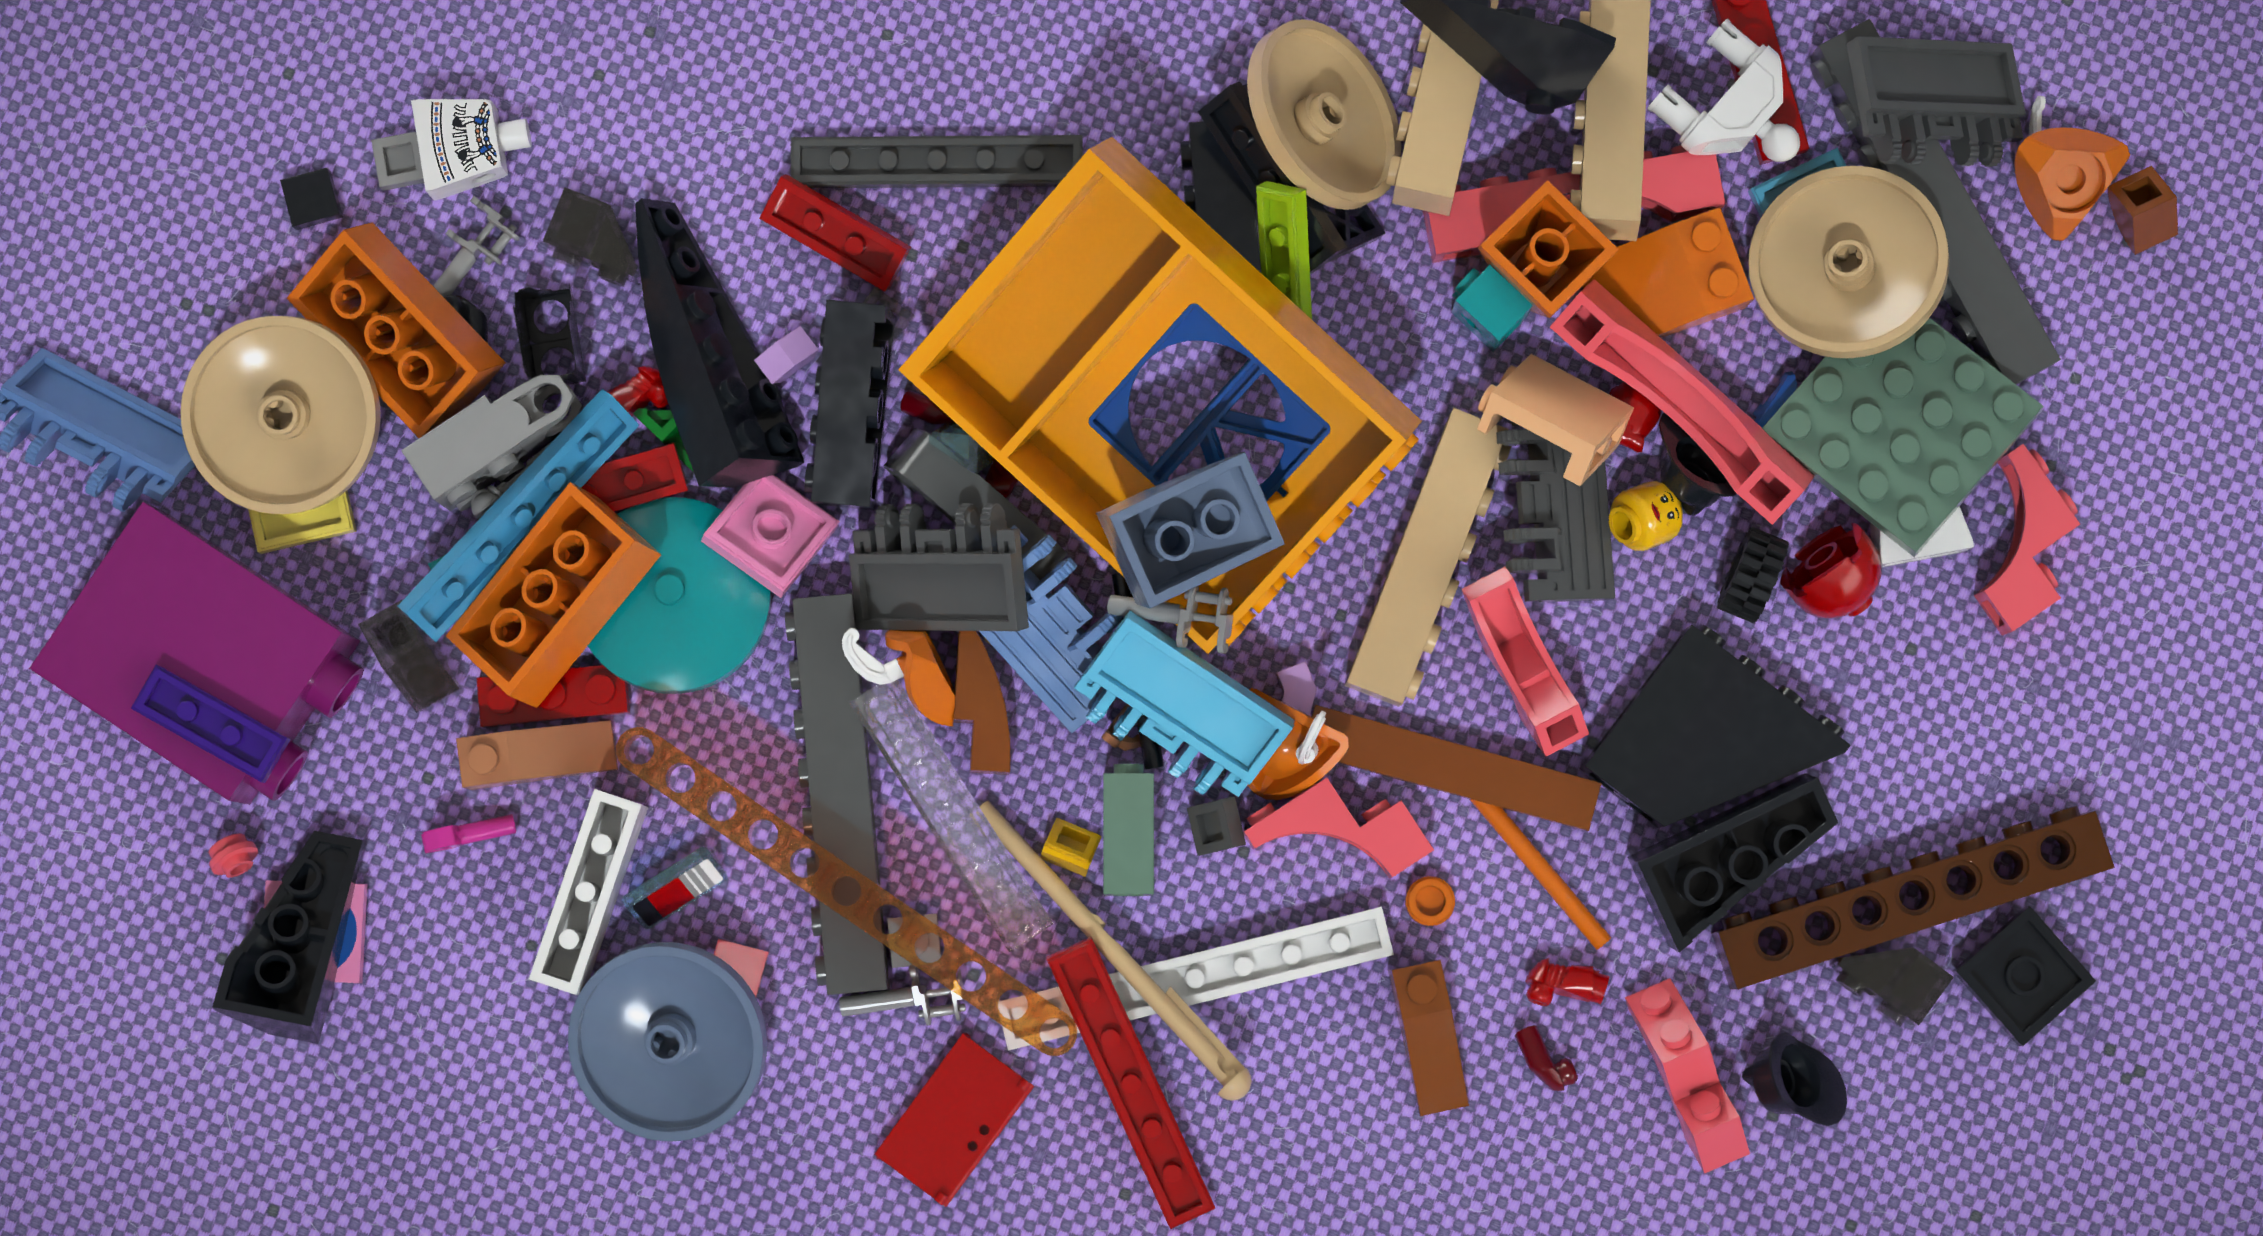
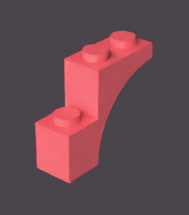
(2041, 518)
(1523, 662)
(1387, 836)
(1689, 1074)

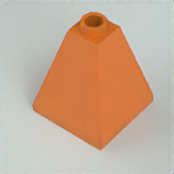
(1547, 250)

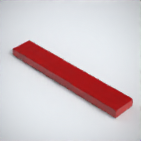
(1130, 1082)

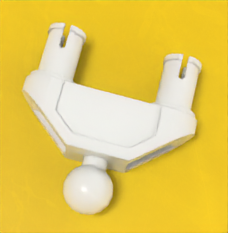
(1741, 110)

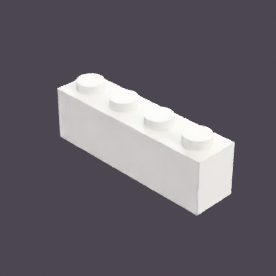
(588, 892)

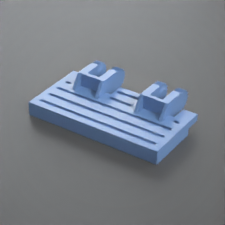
(94, 420)
(1055, 646)

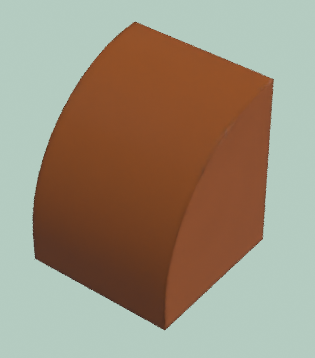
(2144, 209)

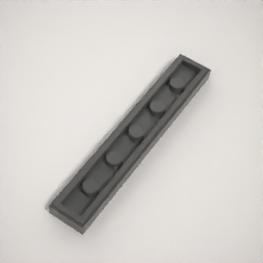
(934, 161)

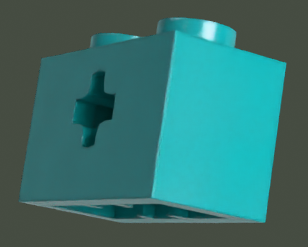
(1489, 306)

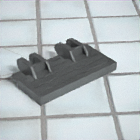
(1937, 92)
(1568, 523)
(927, 582)

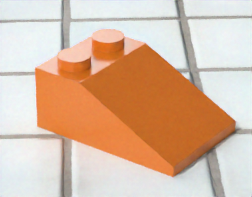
(1679, 275)

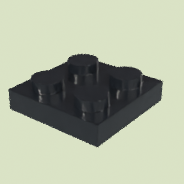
(2024, 976)

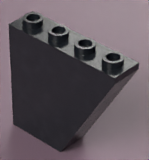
(1706, 733)

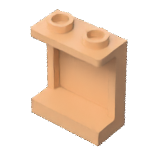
(1560, 411)

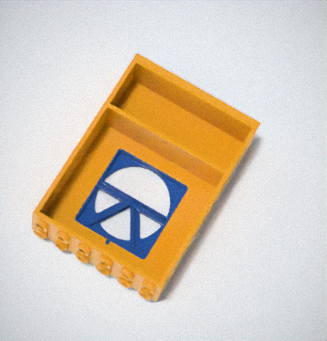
(1071, 312)

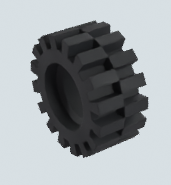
(1752, 575)

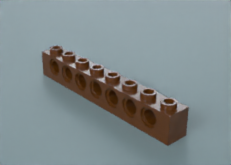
(2082, 855)

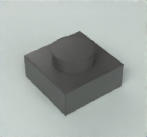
(1216, 826)

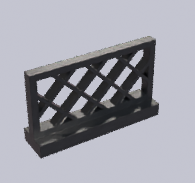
(1235, 131)

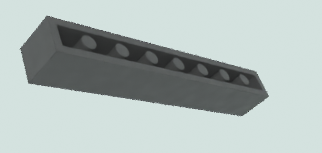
(1980, 285)
(838, 786)

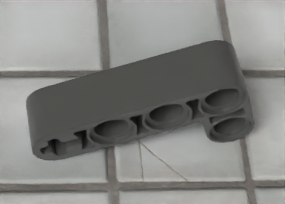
(949, 484)

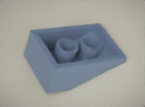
(1190, 529)

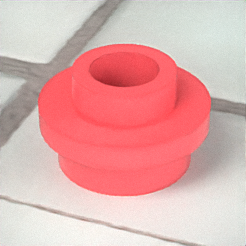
(232, 855)

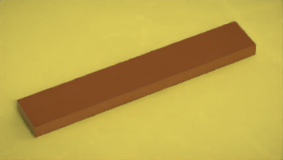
(1465, 771)

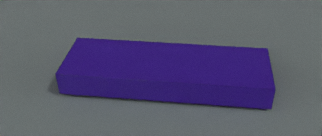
(210, 723)

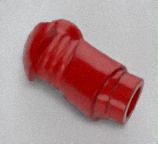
(641, 390)
(1569, 981)

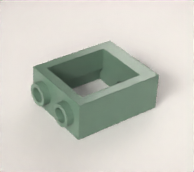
(1128, 831)

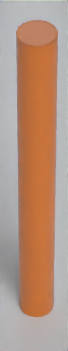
(1544, 873)

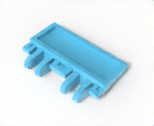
(1185, 703)

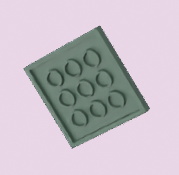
(1904, 430)

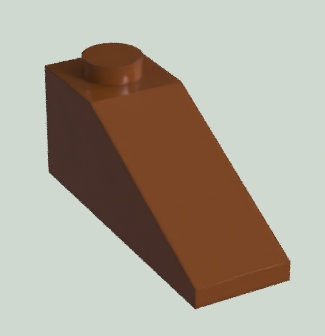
(1429, 1036)

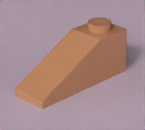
(536, 754)

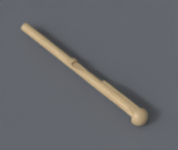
(1168, 1005)

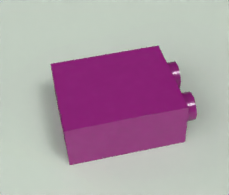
(212, 621)

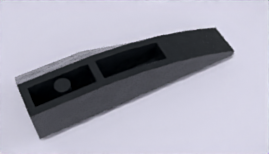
(706, 359)

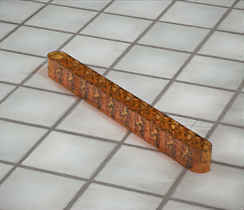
(830, 872)

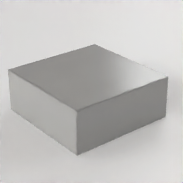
(397, 161)

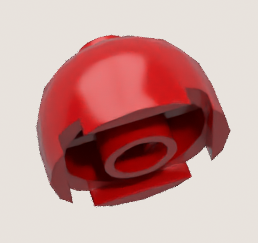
(1835, 573)

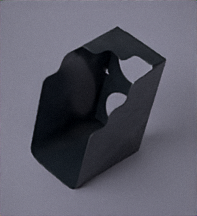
(525, 305)

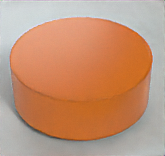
(1429, 901)

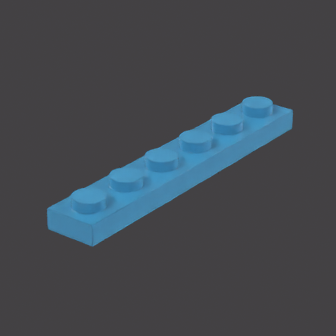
(488, 544)

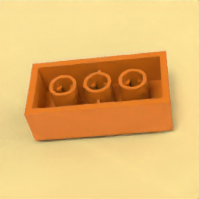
(407, 333)
(553, 595)

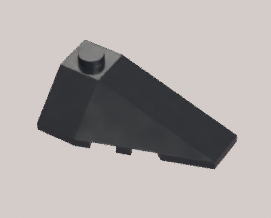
(1519, 55)
(291, 955)

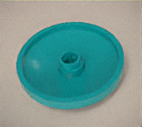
(690, 613)

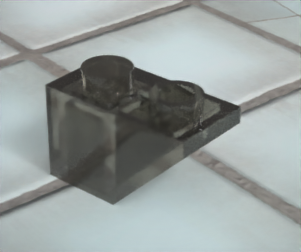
(592, 235)
(409, 658)
(1897, 978)

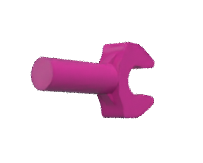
(455, 836)

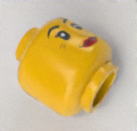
(1645, 516)

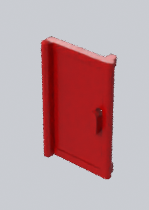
(960, 1104)

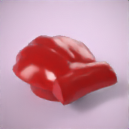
(1643, 417)

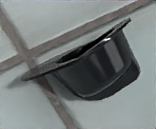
(1690, 470)
(1798, 1081)

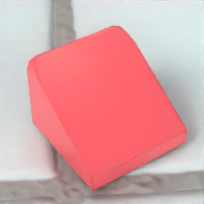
(744, 960)

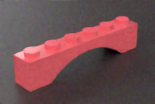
(1672, 187)
(1739, 447)

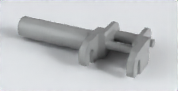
(472, 249)
(1182, 616)
(902, 998)

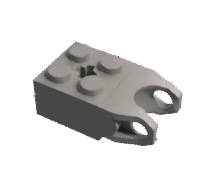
(490, 440)

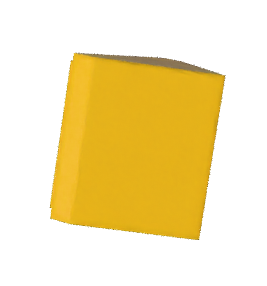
(1070, 847)

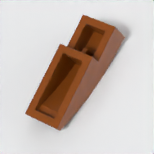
(982, 705)

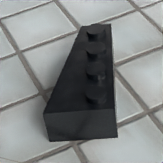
(1219, 193)
(850, 405)
(1721, 860)

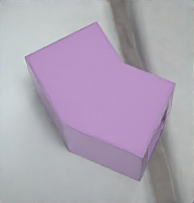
(787, 356)
(1297, 687)

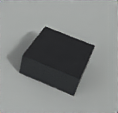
(311, 198)

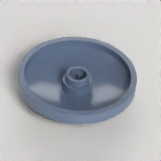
(667, 1041)

